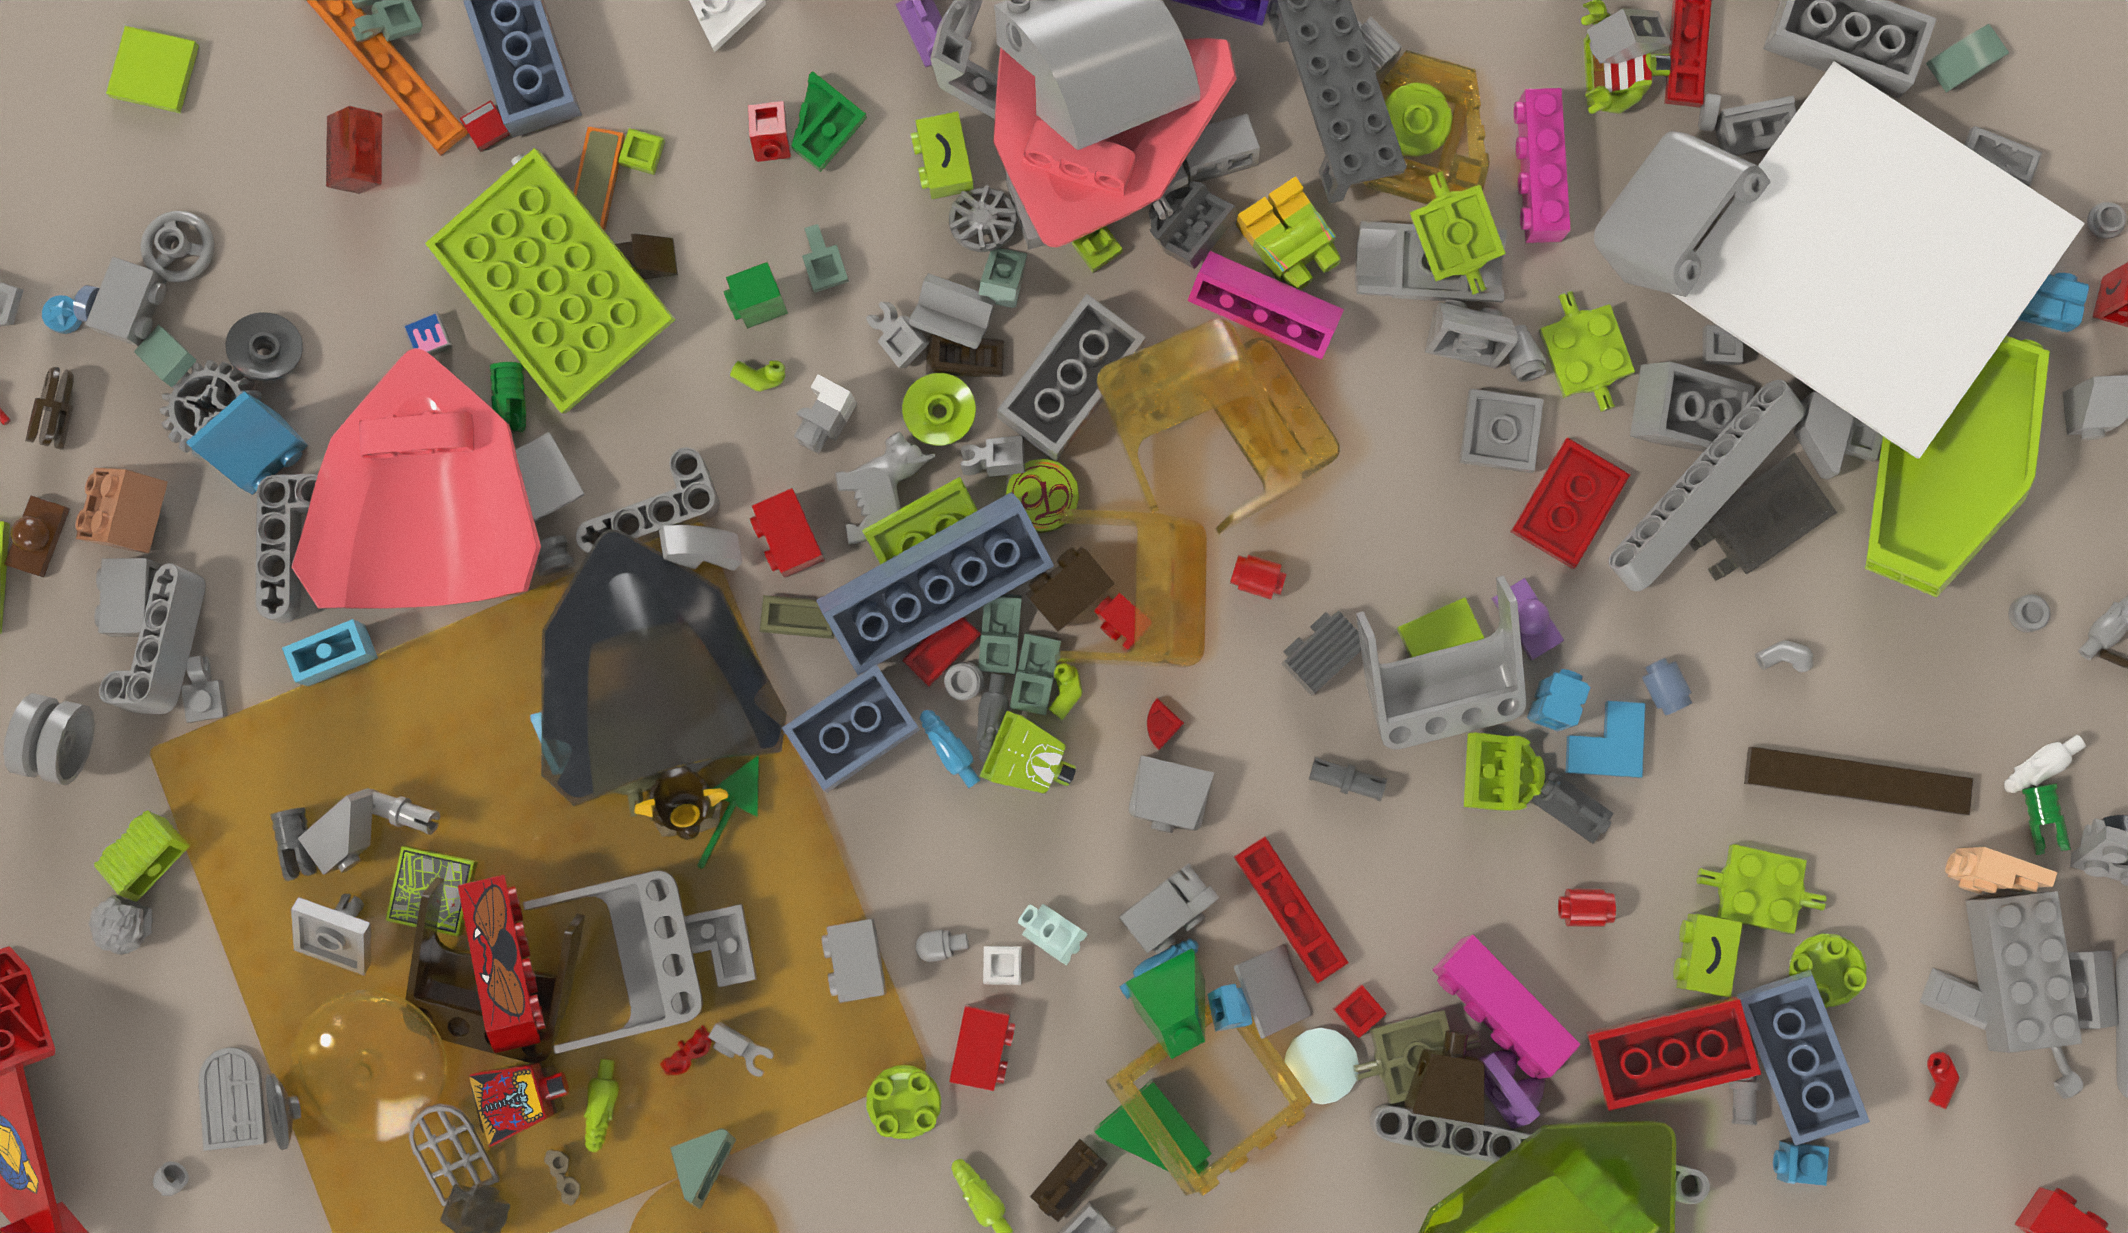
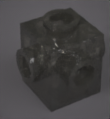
(475, 1210)

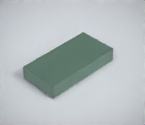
(165, 356)

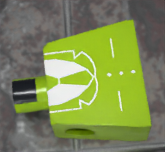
(1026, 757)

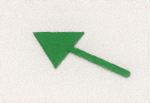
(743, 793)

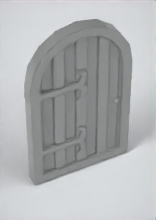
(231, 1100)

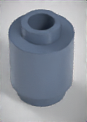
(1667, 686)

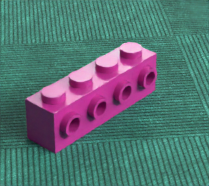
(1543, 165)
(1265, 305)
(1505, 1008)

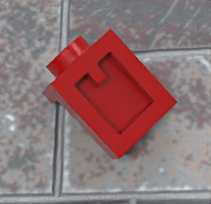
(768, 131)

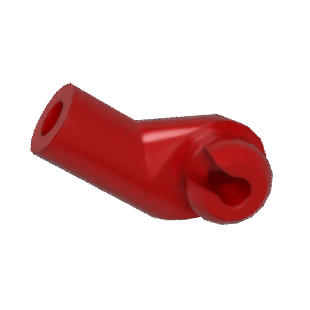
(1945, 1078)

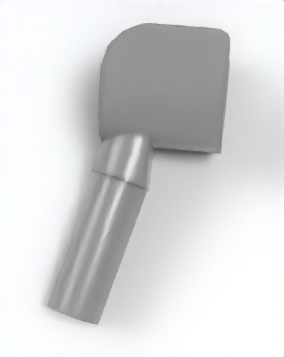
(2070, 1083)

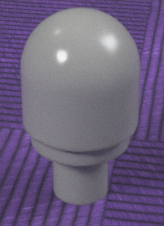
(940, 945)

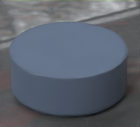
(84, 301)

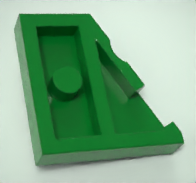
(824, 123)

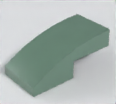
(1967, 58)
(1000, 634)
(1035, 673)

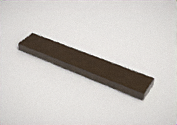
(1858, 781)

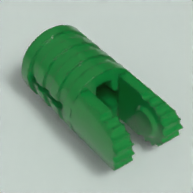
(508, 393)
(2042, 810)

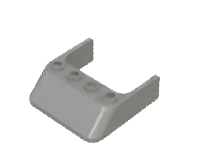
(1448, 688)
(651, 950)

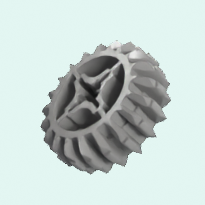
(217, 381)

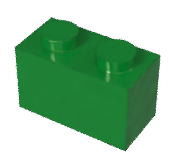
(754, 295)

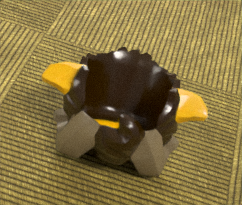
(682, 804)

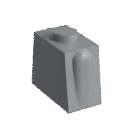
(1169, 794)

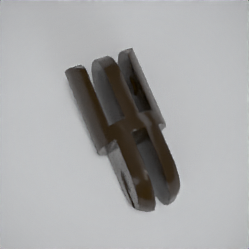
(52, 409)

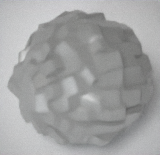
(120, 924)

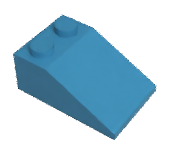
(248, 442)

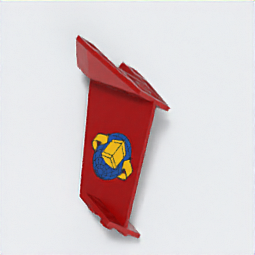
(24, 1176)

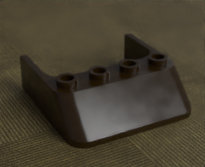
(447, 992)

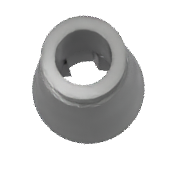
(1525, 357)

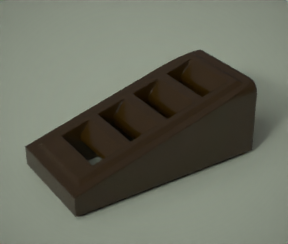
(964, 369)

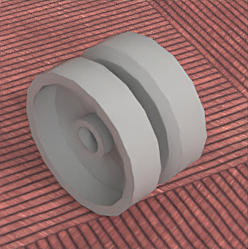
(49, 739)

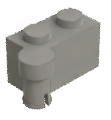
(1168, 909)

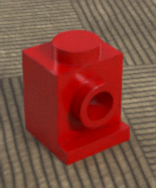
(1118, 620)

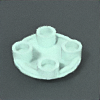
(1322, 1064)

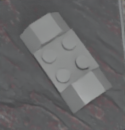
(1395, 265)

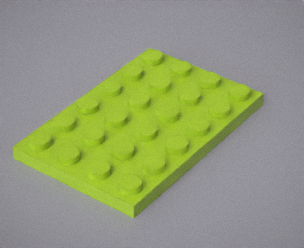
(550, 281)

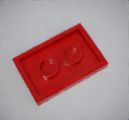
(1570, 503)

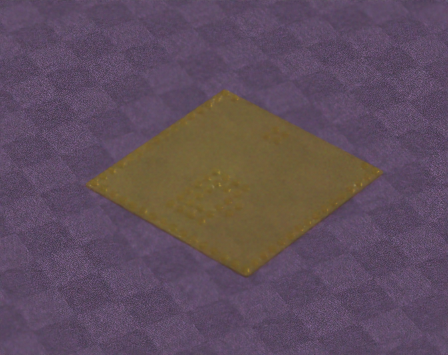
(456, 736)

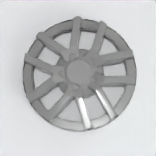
(982, 219)

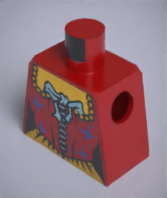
(515, 1098)

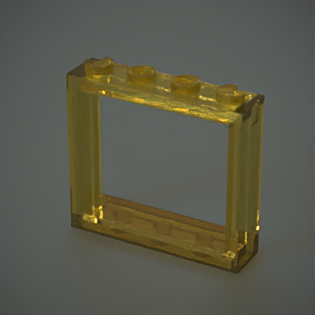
(1163, 1144)

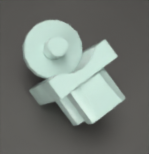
(1051, 932)

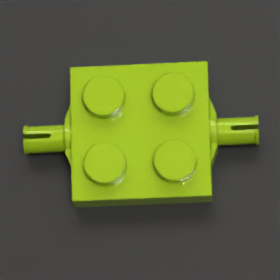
(1457, 232)
(1586, 351)
(1761, 889)

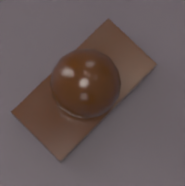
(36, 536)

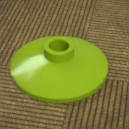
(936, 391)

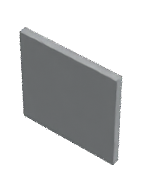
(546, 476)
(1272, 991)

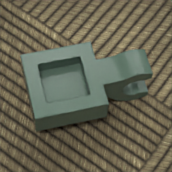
(391, 18)
(823, 264)

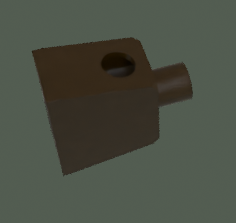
(1448, 1083)

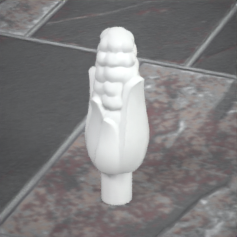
(2044, 764)

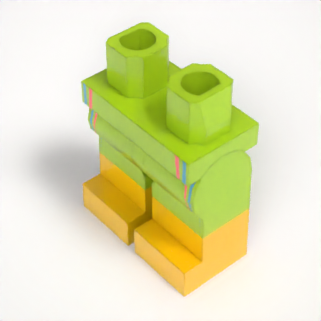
(1289, 234)

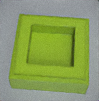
(641, 151)

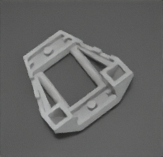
(951, 62)

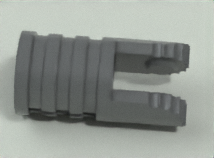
(288, 828)

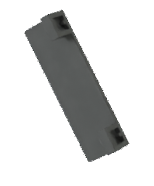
(1340, 91)

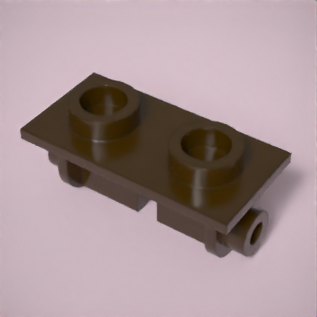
(1068, 1180)

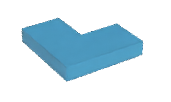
(1620, 749)

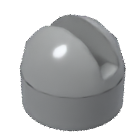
(174, 1170)

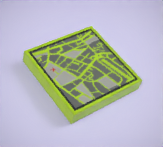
(413, 876)

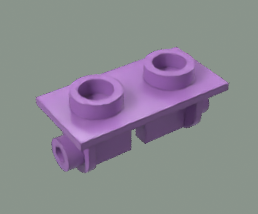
(922, 23)

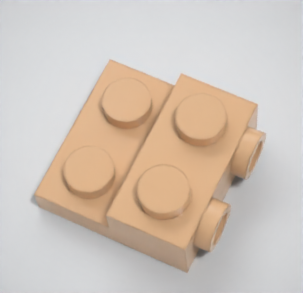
(1990, 870)

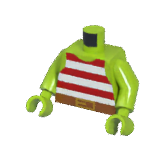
(1619, 85)

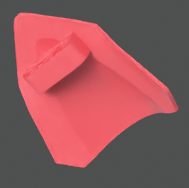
(1089, 188)
(418, 500)

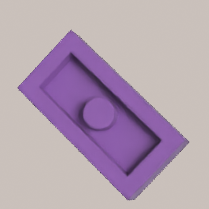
(1513, 1100)

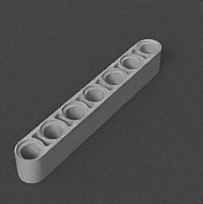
(1706, 485)

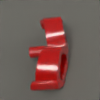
(693, 1048)

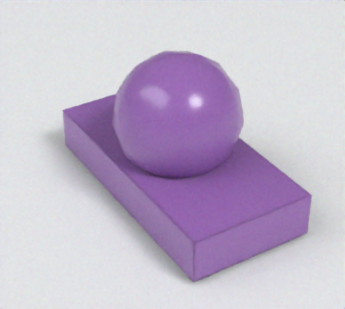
(1536, 627)

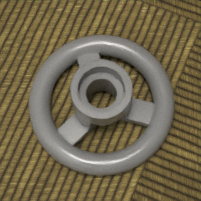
(166, 236)

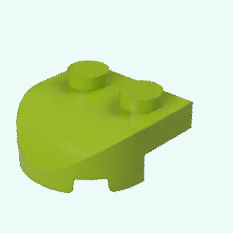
(1501, 772)

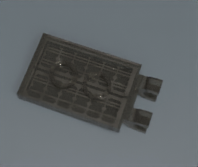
(1765, 517)

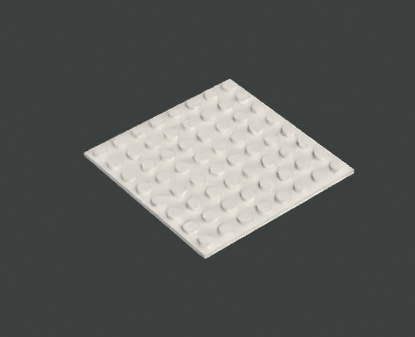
(1878, 259)

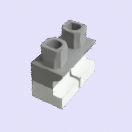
(827, 415)

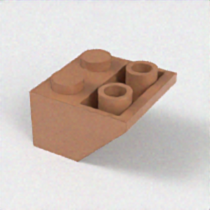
(121, 509)

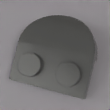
(1195, 224)

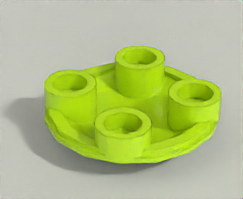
(1835, 966)
(903, 1102)

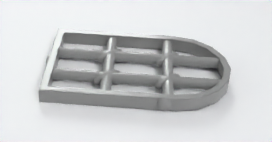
(452, 1135)

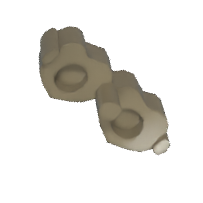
(567, 1185)

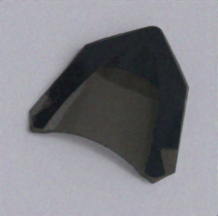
(646, 675)

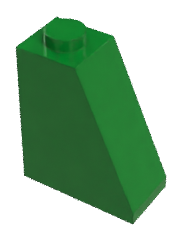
(1172, 1002)
(1122, 1131)

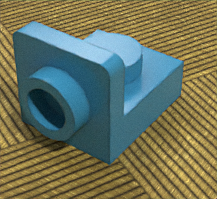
(1229, 1008)
(1801, 1163)

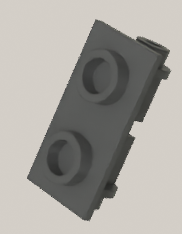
(1573, 808)

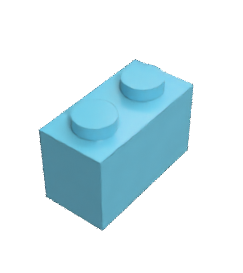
(329, 653)

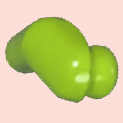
(760, 379)
(1069, 689)

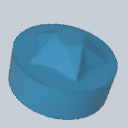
(59, 315)

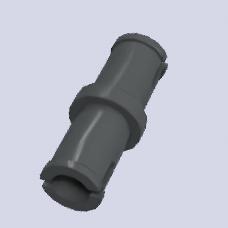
(1348, 779)

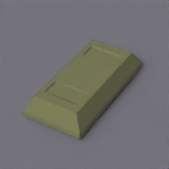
(793, 617)

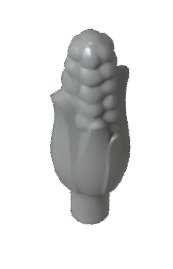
(2107, 630)

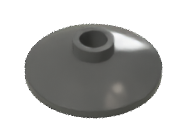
(264, 332)
(281, 1110)

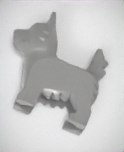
(877, 482)

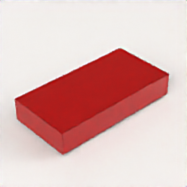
(941, 650)

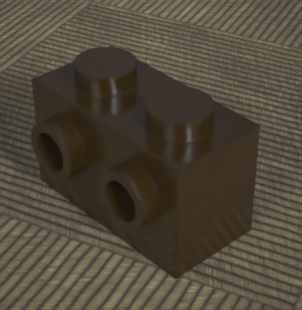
(1068, 587)

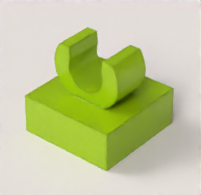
(1097, 248)

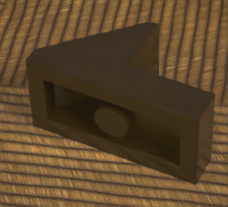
(650, 255)

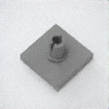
(333, 934)

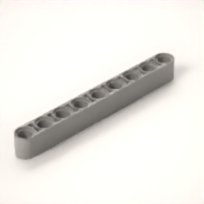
(1482, 1143)

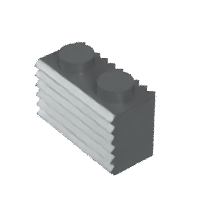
(1323, 652)

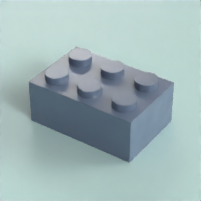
(850, 729)

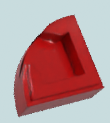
(1161, 724)

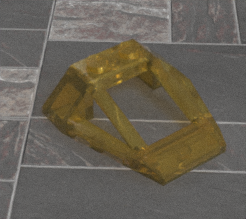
(1459, 87)

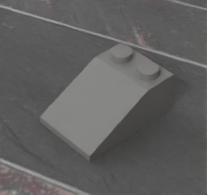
(1470, 334)
(1685, 405)

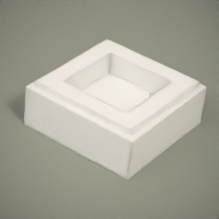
(1002, 965)

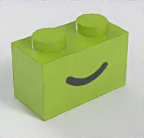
(944, 155)
(1707, 954)

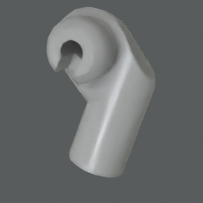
(1786, 651)

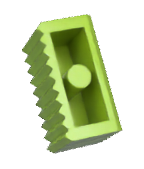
(141, 855)

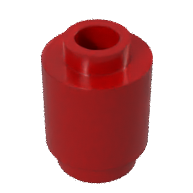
(1258, 576)
(1587, 907)

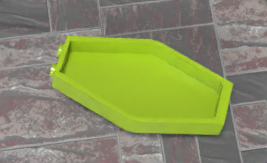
(1968, 481)

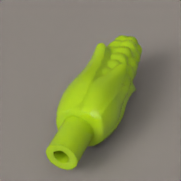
(600, 1105)
(983, 1202)

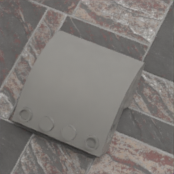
(1098, 63)

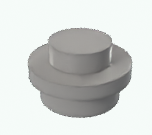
(2106, 220)

